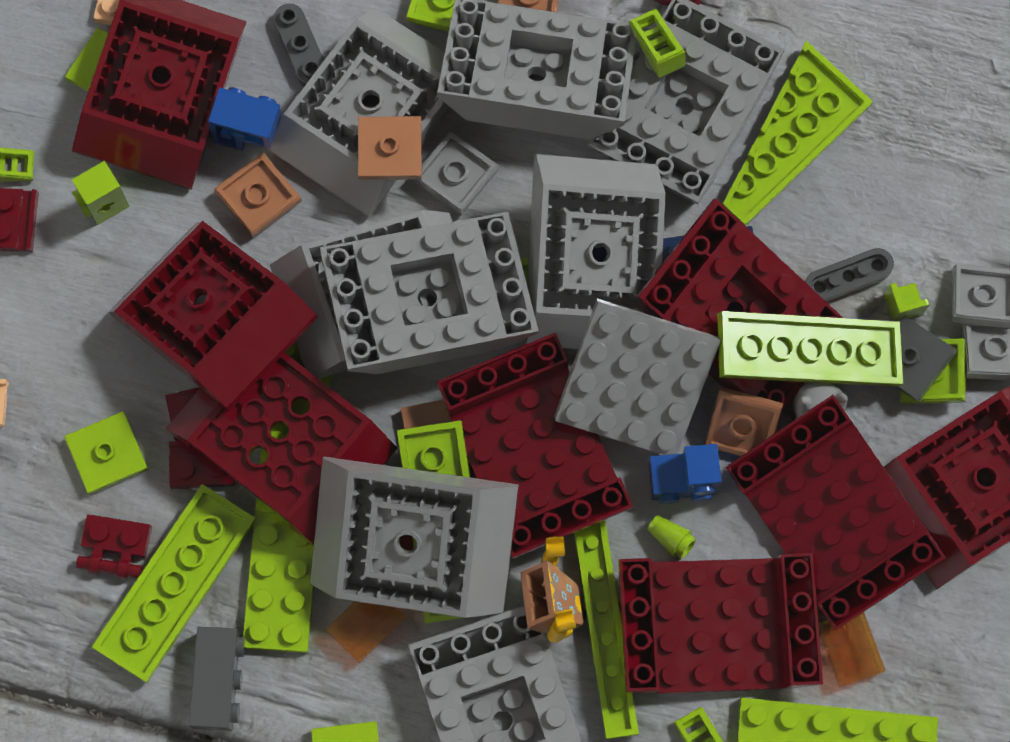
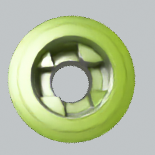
(673, 537)

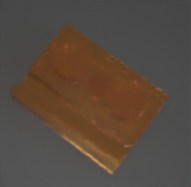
(364, 627)
(851, 651)

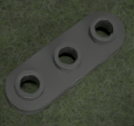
(294, 31)
(858, 267)

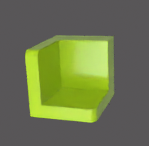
(904, 301)

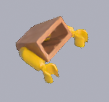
(551, 596)

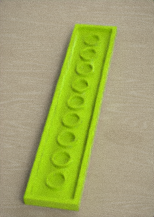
(279, 570)

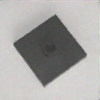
(922, 358)

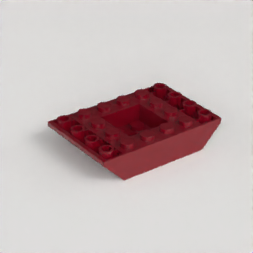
(151, 124)
(725, 264)
(230, 335)
(944, 490)

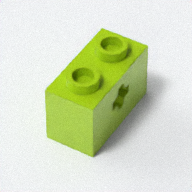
(99, 193)

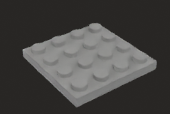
(636, 378)

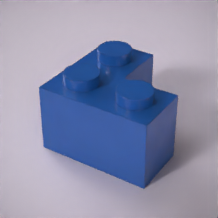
(243, 119)
(685, 475)

